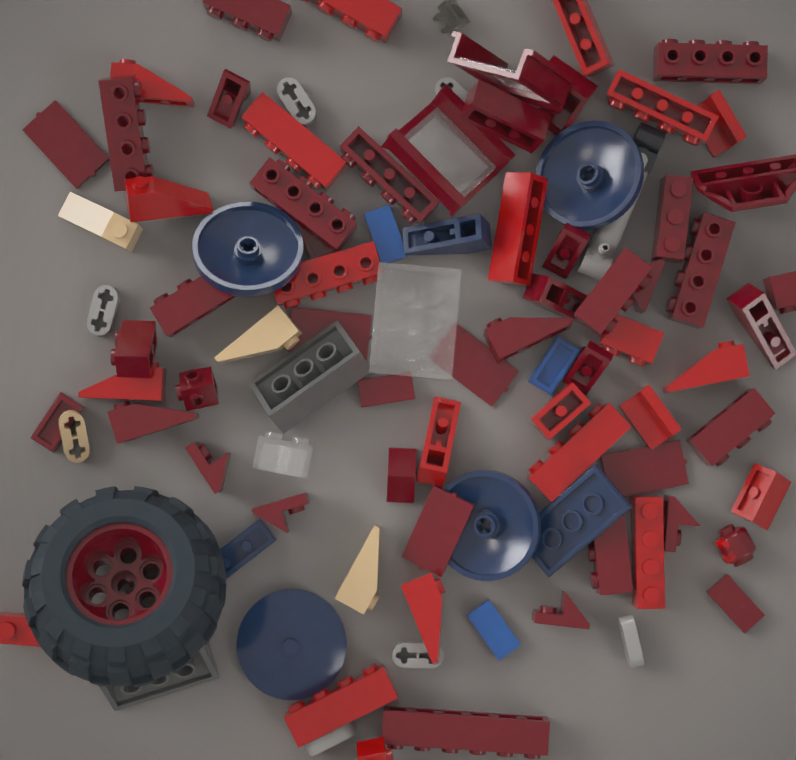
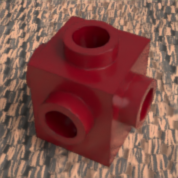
(197, 388)

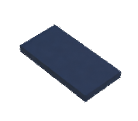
(578, 519)

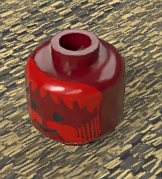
(735, 545)

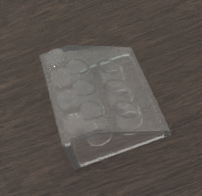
(415, 321)

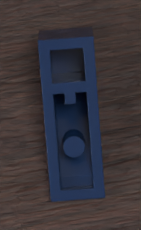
(448, 236)

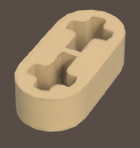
(80, 435)

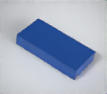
(385, 234)
(554, 365)
(493, 629)

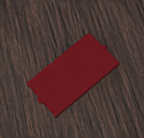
(66, 144)
(314, 321)
(478, 368)
(645, 469)
(438, 530)

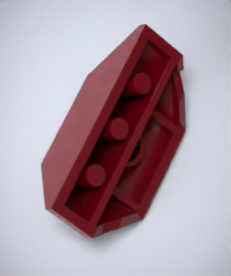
(748, 183)

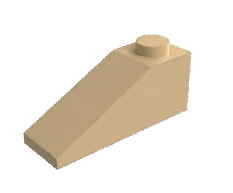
(101, 221)
(267, 336)
(361, 581)

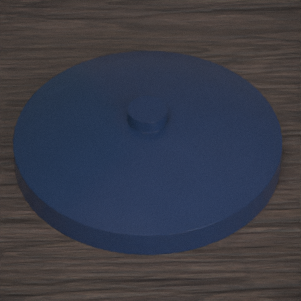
(591, 174)
(247, 249)
(500, 529)
(291, 644)

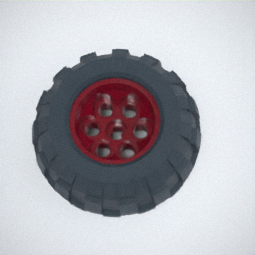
(149, 641)

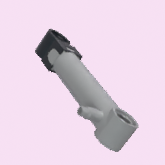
(605, 239)

